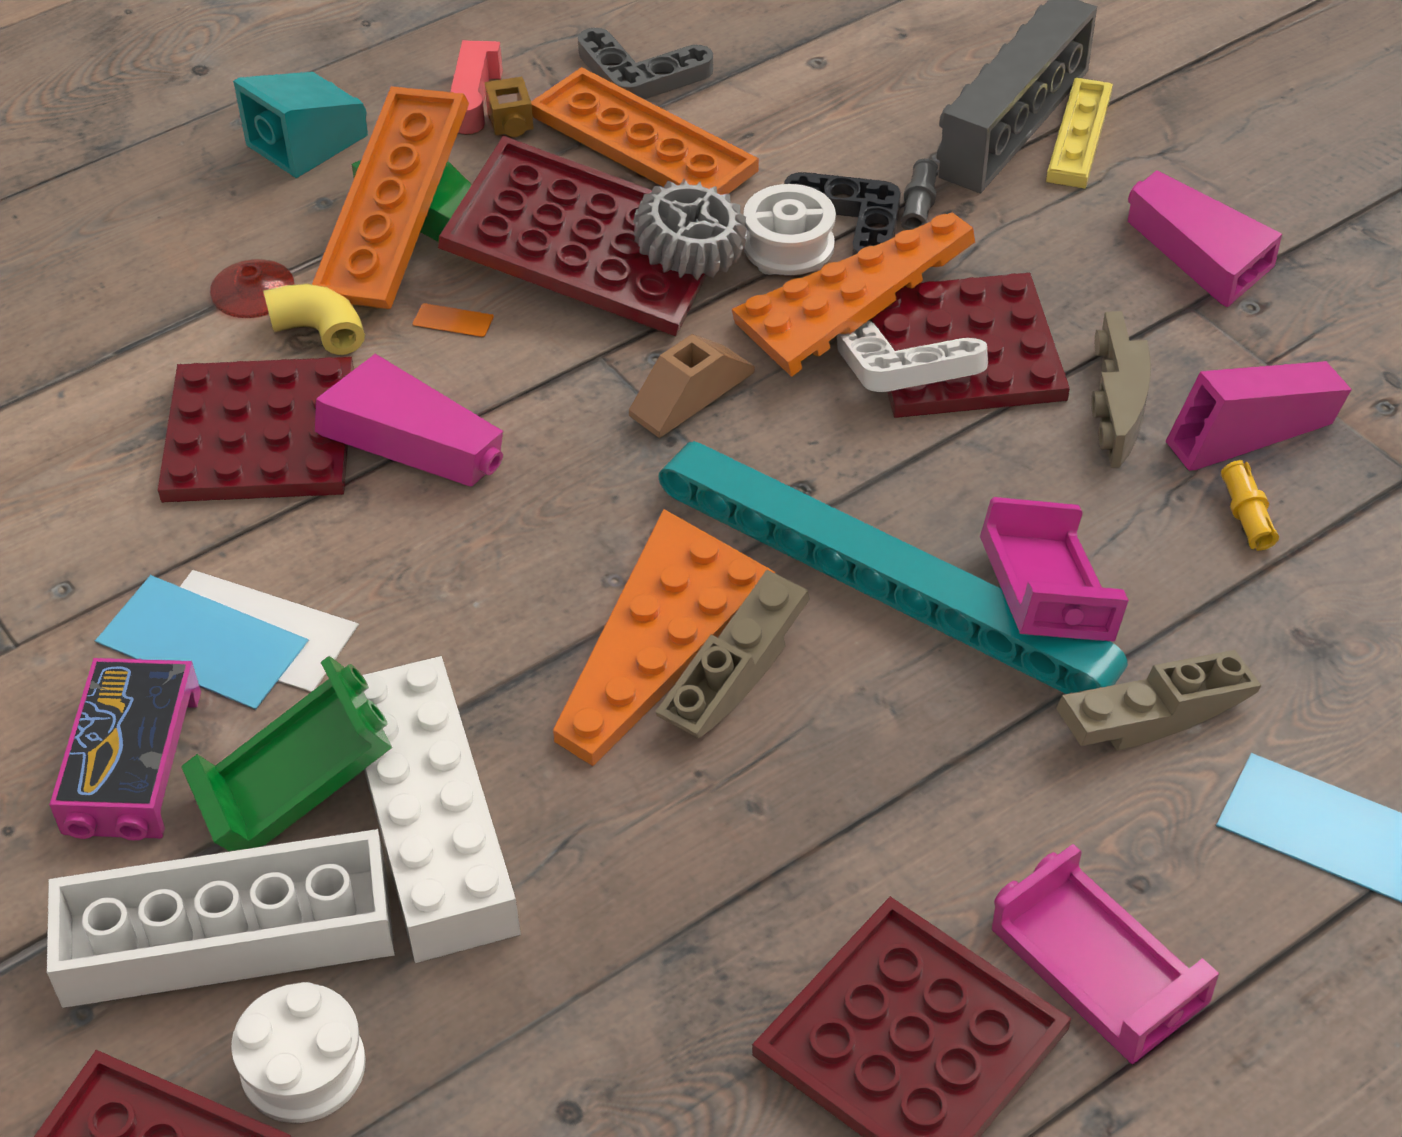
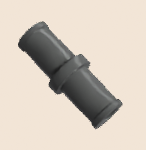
(919, 194)

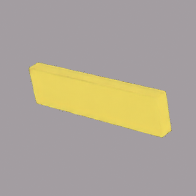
(1079, 133)

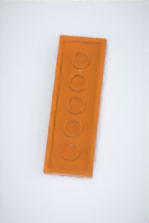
(641, 134)
(391, 195)

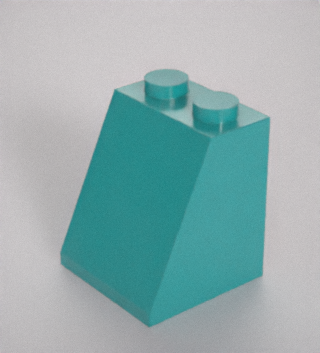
(298, 119)

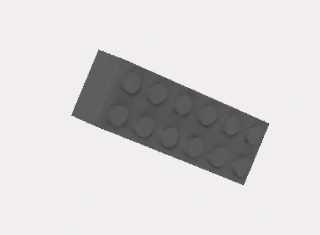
(1015, 93)

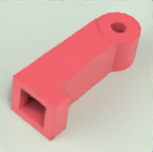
(475, 65)

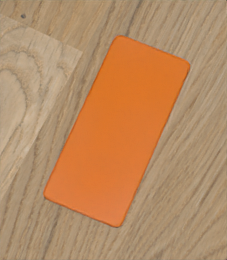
(453, 320)

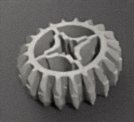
(690, 229)

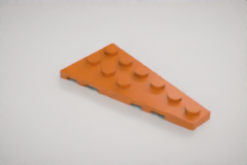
(847, 293)
(670, 606)

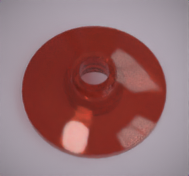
(241, 287)

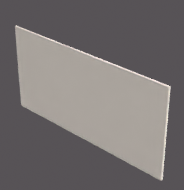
(325, 631)

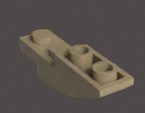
(1121, 389)
(737, 659)
(1163, 704)

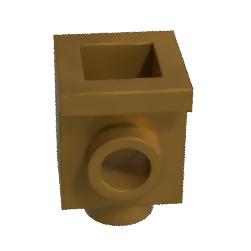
(509, 117)

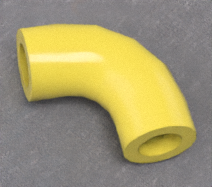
(316, 308)

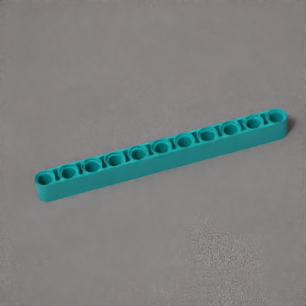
(883, 568)

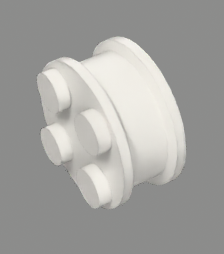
(789, 229)
(298, 1052)

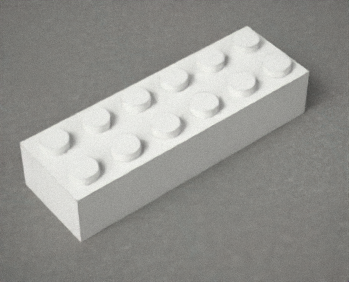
(436, 817)
(218, 918)

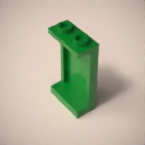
(290, 762)

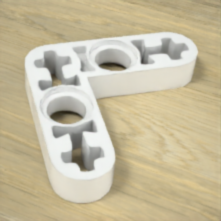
(885, 369)

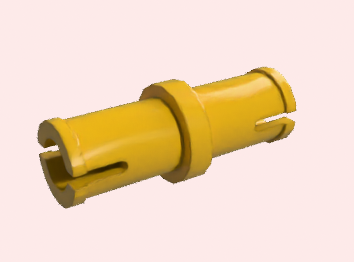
(1249, 505)

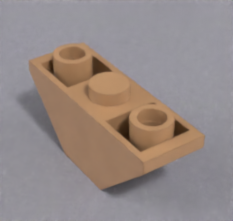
(686, 382)

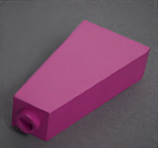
(1203, 236)
(1254, 408)
(408, 422)

